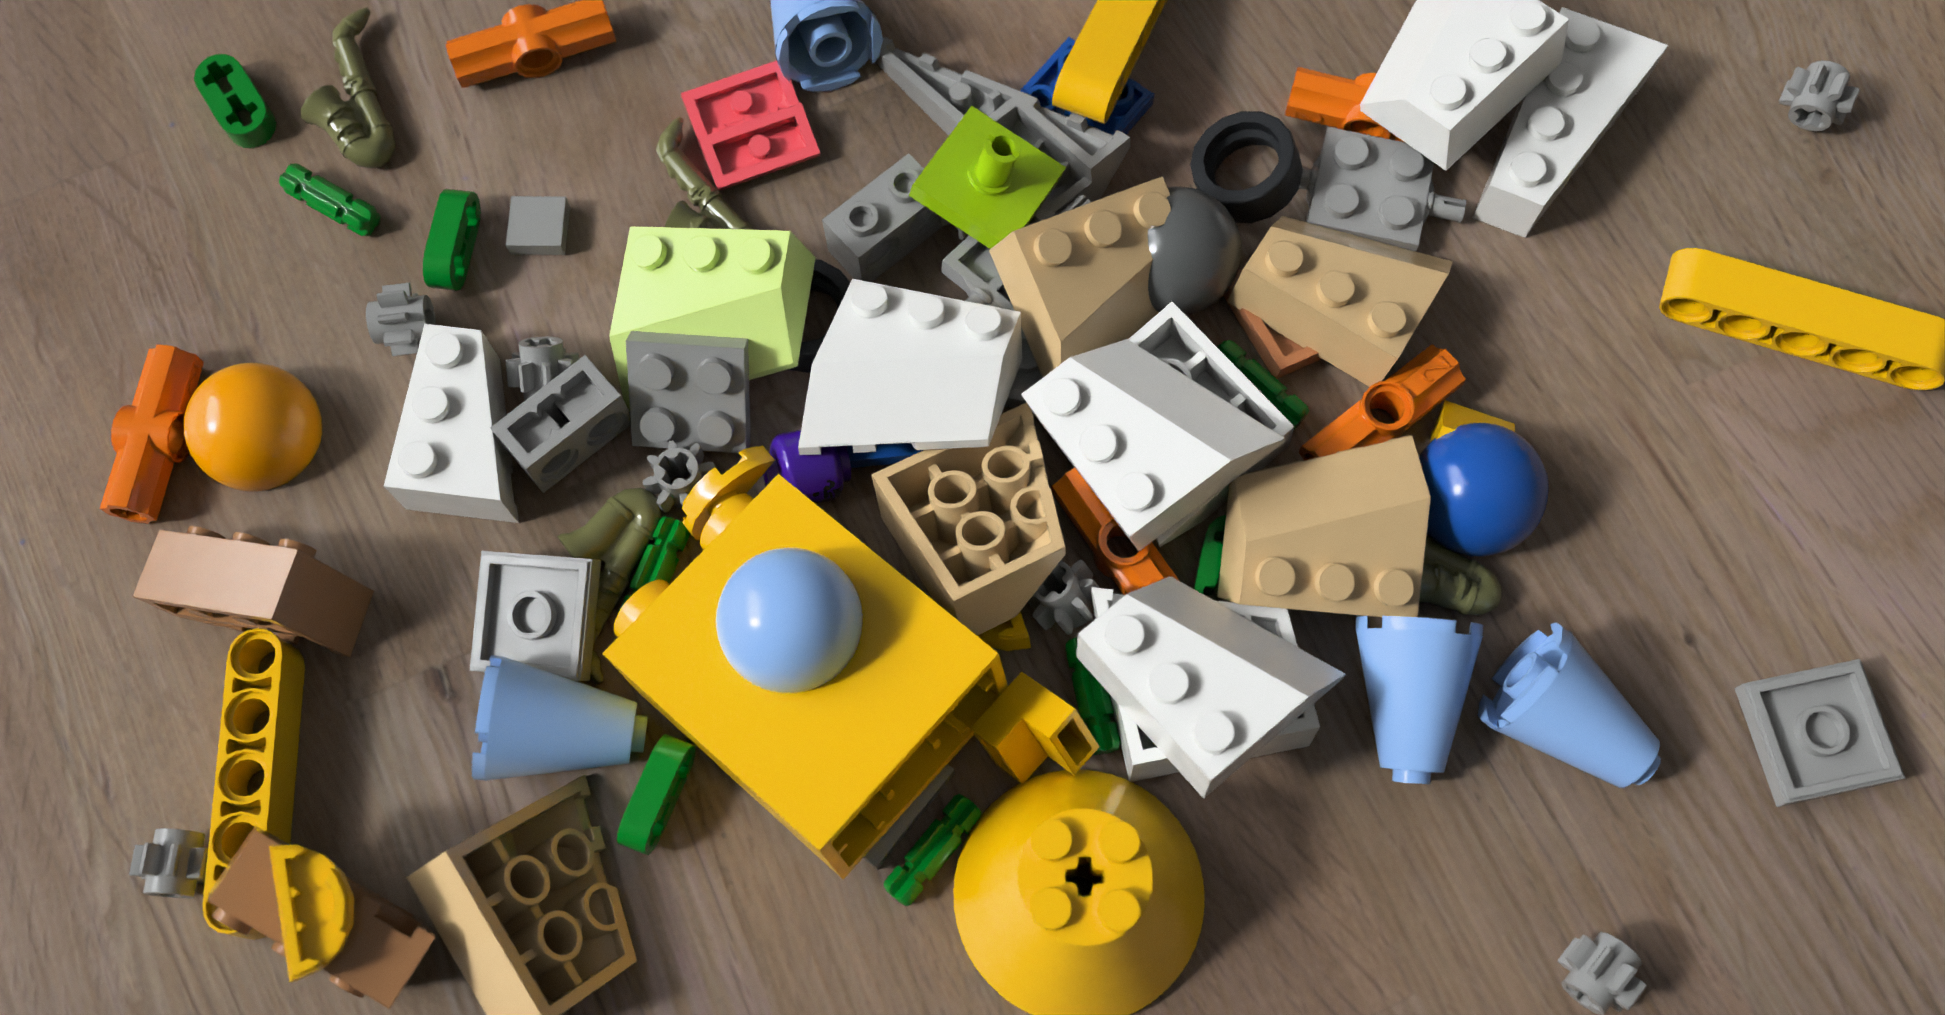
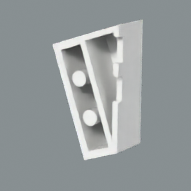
(444, 441)

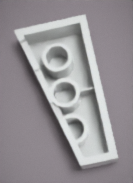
(1565, 120)

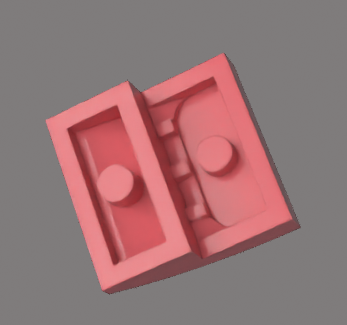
(749, 125)

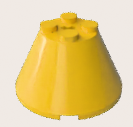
(1066, 950)

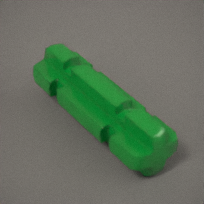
(329, 199)
(1290, 406)
(660, 559)
(1093, 703)
(932, 850)

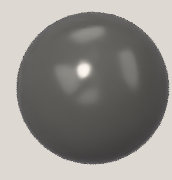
(1193, 252)

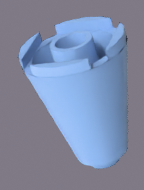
(824, 41)
(1416, 689)
(1570, 710)
(549, 724)

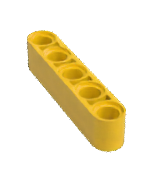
(1105, 56)
(1805, 318)
(245, 753)

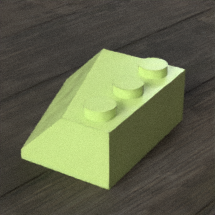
(718, 287)

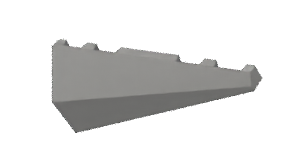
(946, 96)

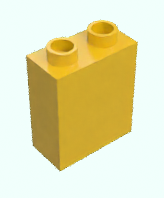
(825, 759)

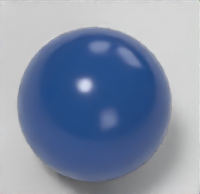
(1483, 489)

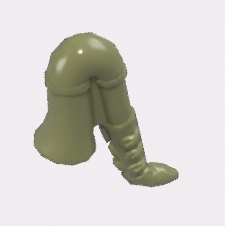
(359, 123)
(701, 192)
(617, 538)
(1457, 582)

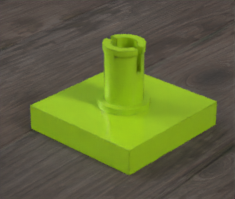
(986, 179)

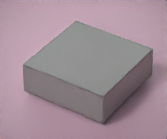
(538, 225)

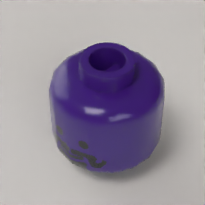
(815, 476)

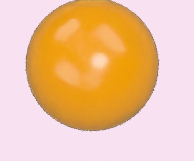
(252, 426)

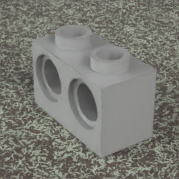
(880, 223)
(563, 423)

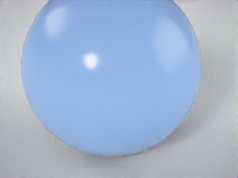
(789, 620)

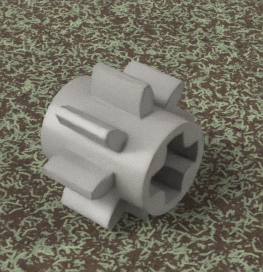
(1819, 95)
(399, 318)
(537, 363)
(679, 463)
(1065, 597)
(171, 863)
(1602, 973)

